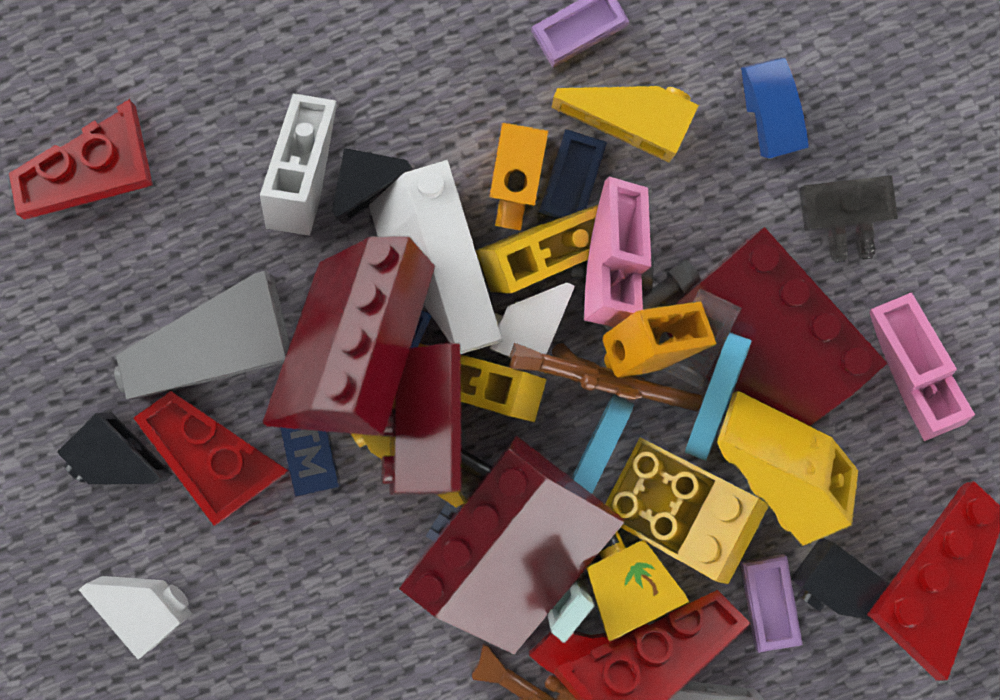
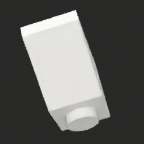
(533, 320)
(138, 609)

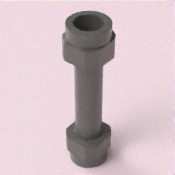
(679, 280)

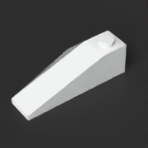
(430, 212)

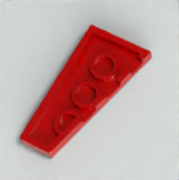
(940, 581)
(658, 656)

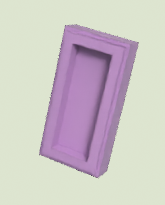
(578, 28)
(771, 603)

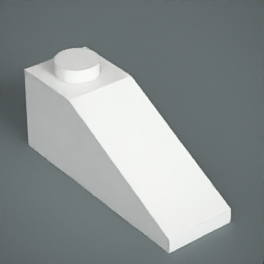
(298, 165)

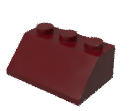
(426, 424)

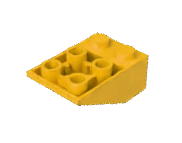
(790, 467)
(686, 511)

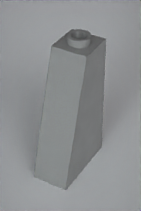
(216, 340)

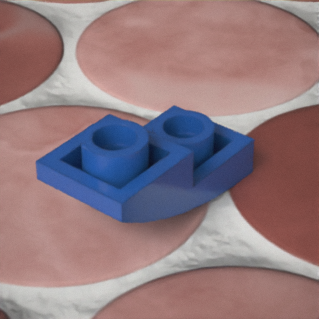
(777, 107)

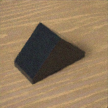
(363, 179)

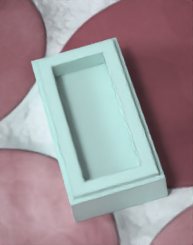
(570, 611)

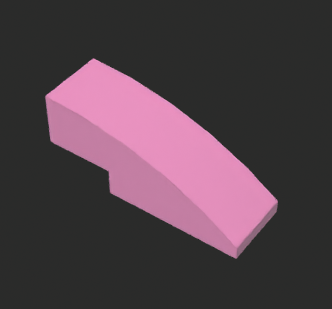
(618, 253)
(920, 367)

